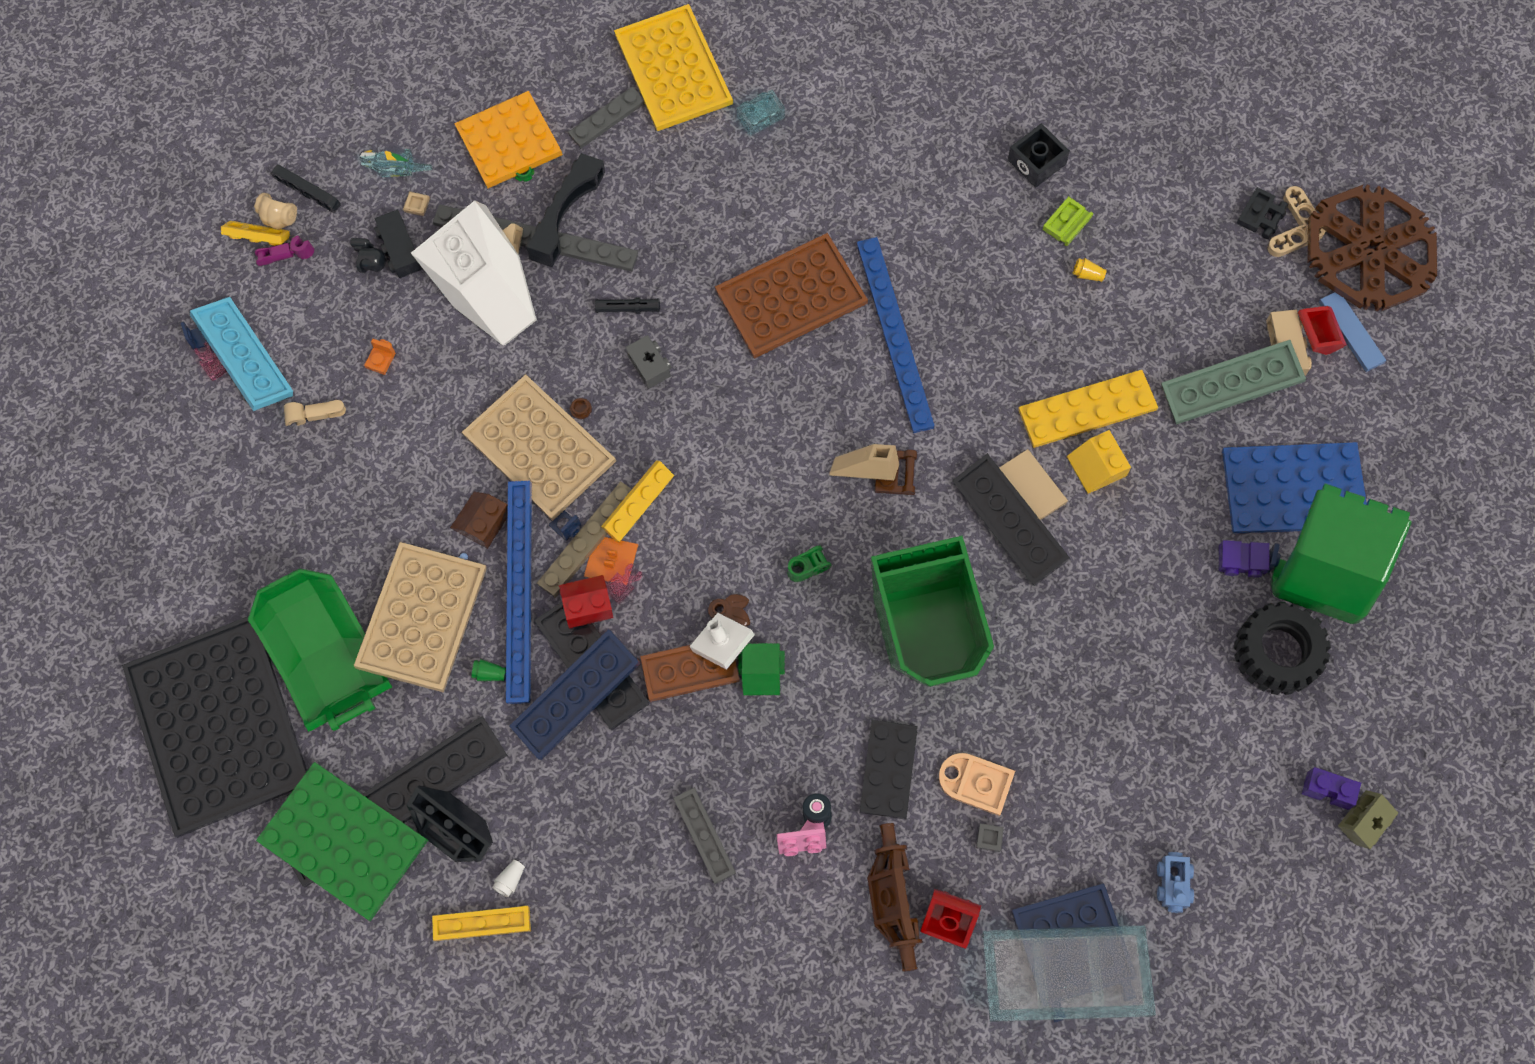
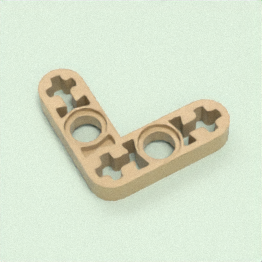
(1301, 230)

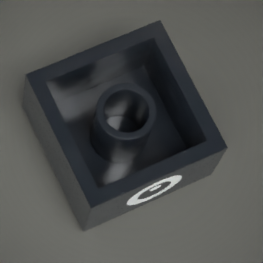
(1038, 155)

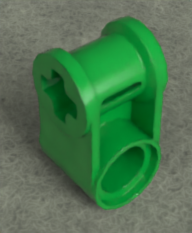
(812, 563)

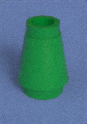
(487, 671)

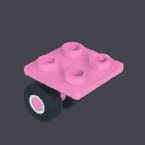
(811, 837)

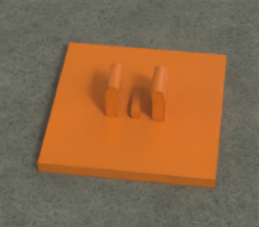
(610, 558)

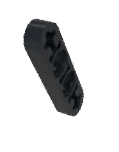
(306, 188)

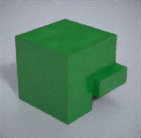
(761, 668)

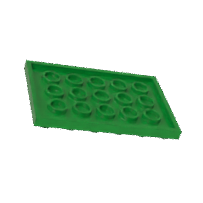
(342, 841)

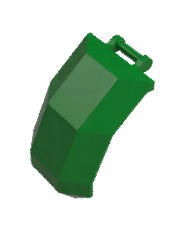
(315, 647)

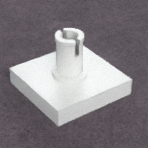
(722, 640)

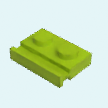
(1067, 221)

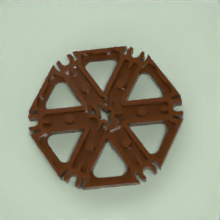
(1371, 261)

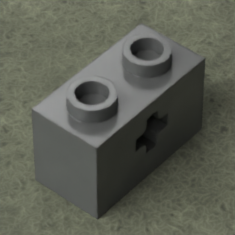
(640, 353)

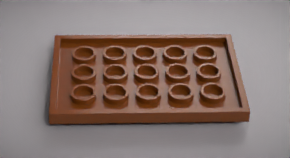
(791, 295)

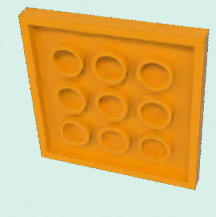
(508, 139)

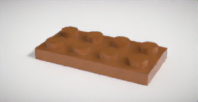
(683, 672)

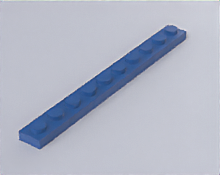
(895, 335)
(519, 593)

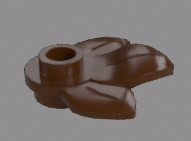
(733, 608)

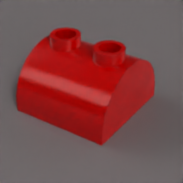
(950, 918)

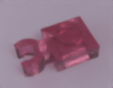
(210, 363)
(620, 586)

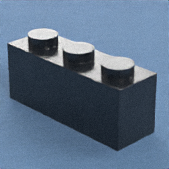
(396, 244)

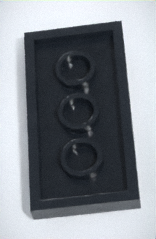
(888, 769)

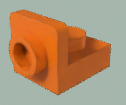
(380, 356)

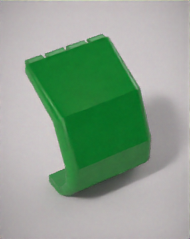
(1342, 555)

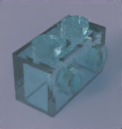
(760, 112)

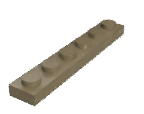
(582, 544)

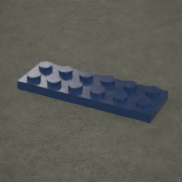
(575, 694)

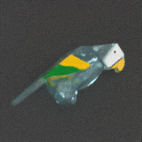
(392, 164)

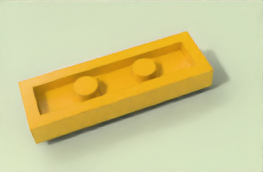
(255, 233)

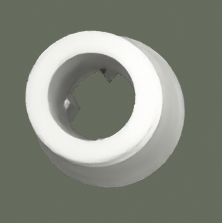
(508, 879)

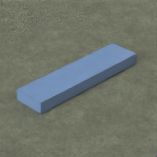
(1354, 333)

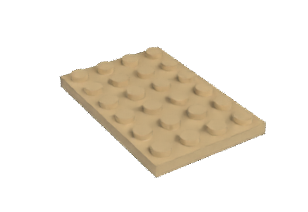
(541, 444)
(420, 617)

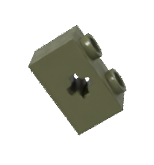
(1368, 819)

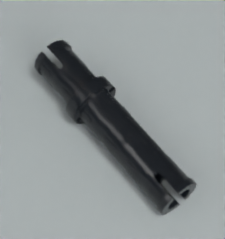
(627, 305)

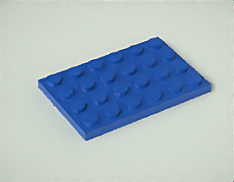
(1276, 484)

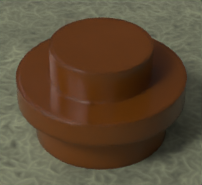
(580, 408)

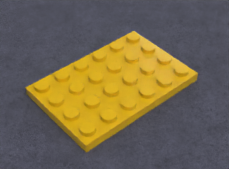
(673, 67)

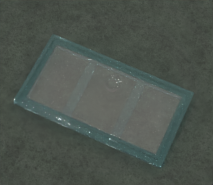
(1068, 973)

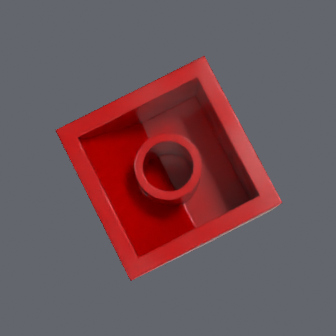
(586, 601)

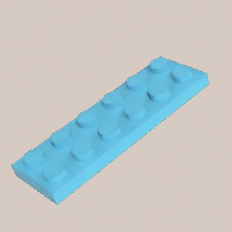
(241, 353)

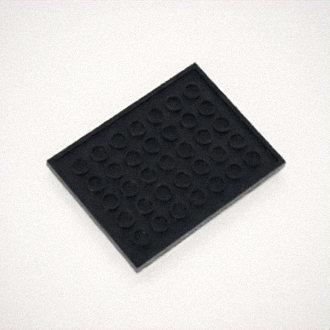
(215, 726)

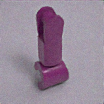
(301, 249)

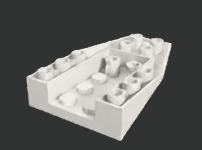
(479, 272)

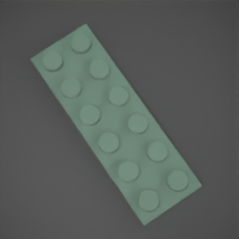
(1233, 382)

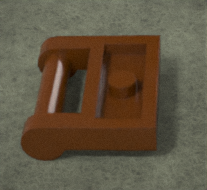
(891, 486)

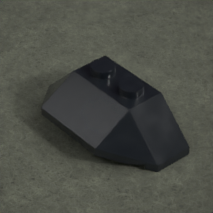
(449, 824)

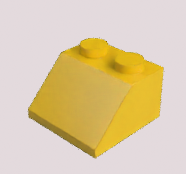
(1099, 462)

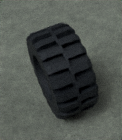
(1300, 626)

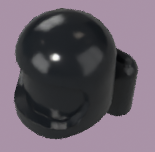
(369, 257)

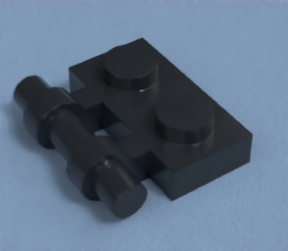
(1257, 208)

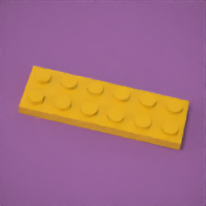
(1087, 408)

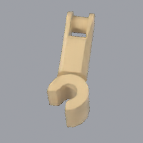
(296, 413)

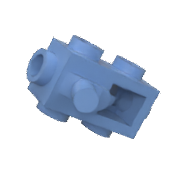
(1175, 890)

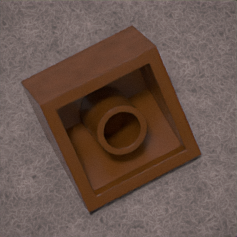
(481, 518)

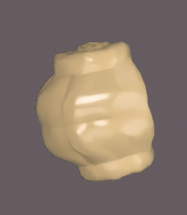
(275, 213)

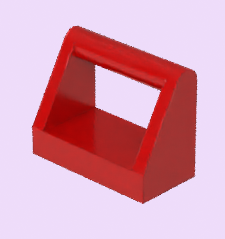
(1322, 329)

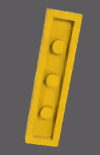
(637, 501)
(481, 923)

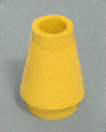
(1088, 270)

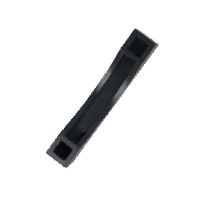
(583, 178)

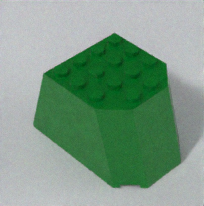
(931, 612)

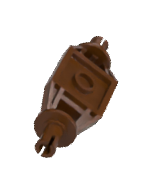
(890, 897)

